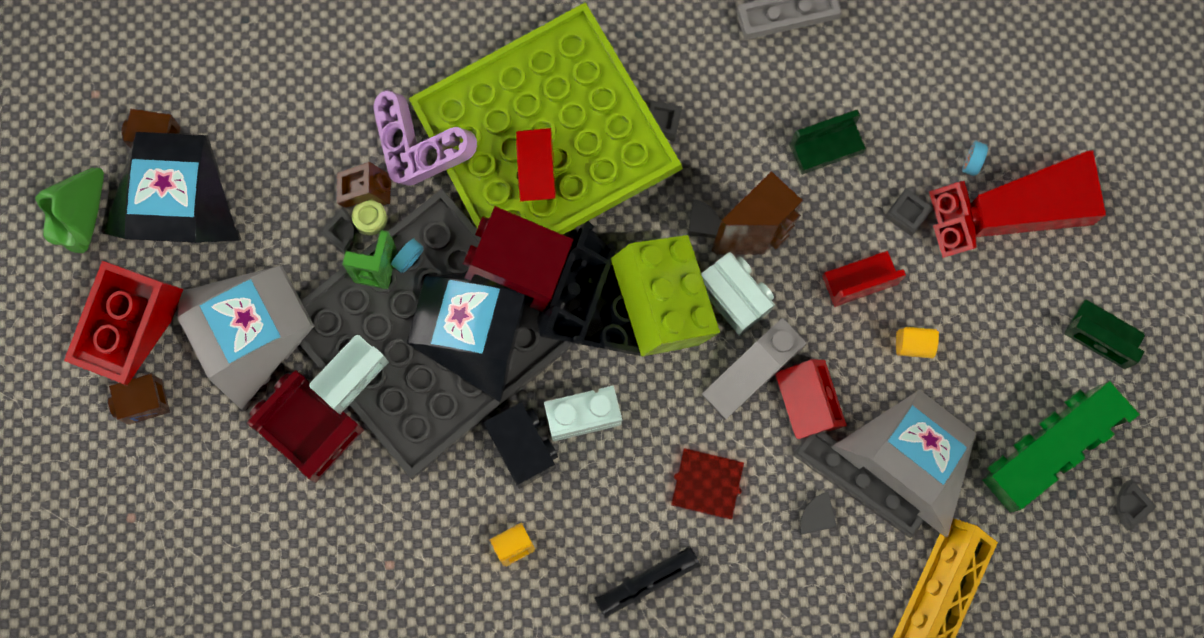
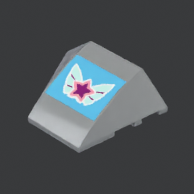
(244, 329)
(917, 453)

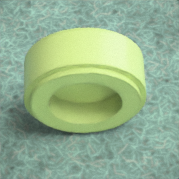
(369, 217)

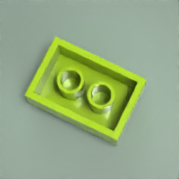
(664, 295)

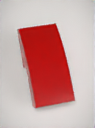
(535, 164)
(954, 217)

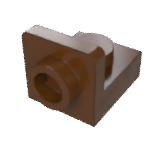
(363, 184)

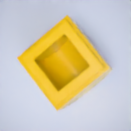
(917, 342)
(512, 544)

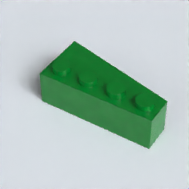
(1057, 445)

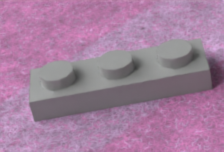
(775, 16)

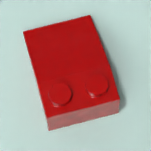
(121, 322)

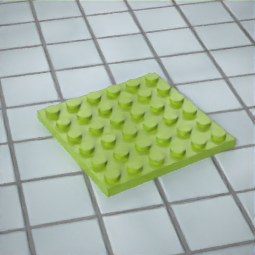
(557, 80)

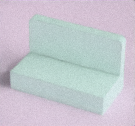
(348, 373)

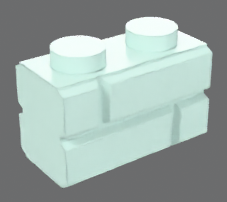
(737, 293)
(583, 413)

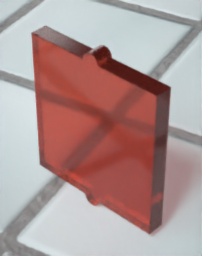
(707, 484)

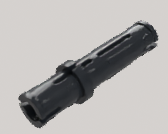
(646, 582)

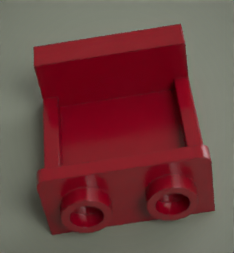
(518, 255)
(303, 426)

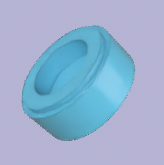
(975, 158)
(407, 256)

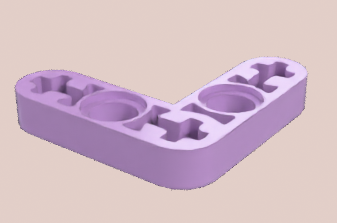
(412, 153)

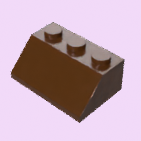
(759, 220)

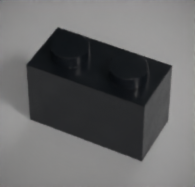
(521, 445)

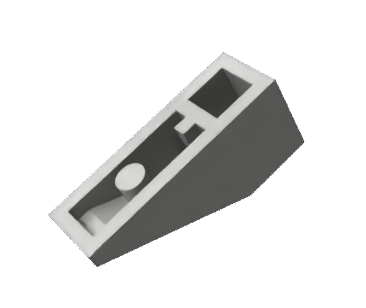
(754, 368)

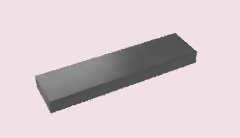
(858, 483)

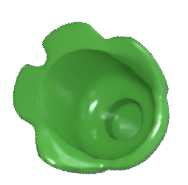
(72, 209)

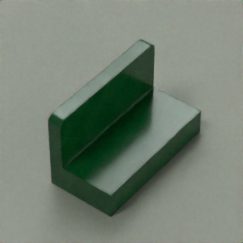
(827, 142)
(1106, 335)

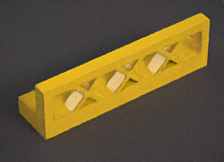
(940, 583)

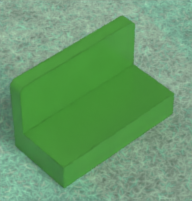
(376, 269)

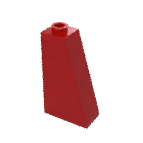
(1048, 199)

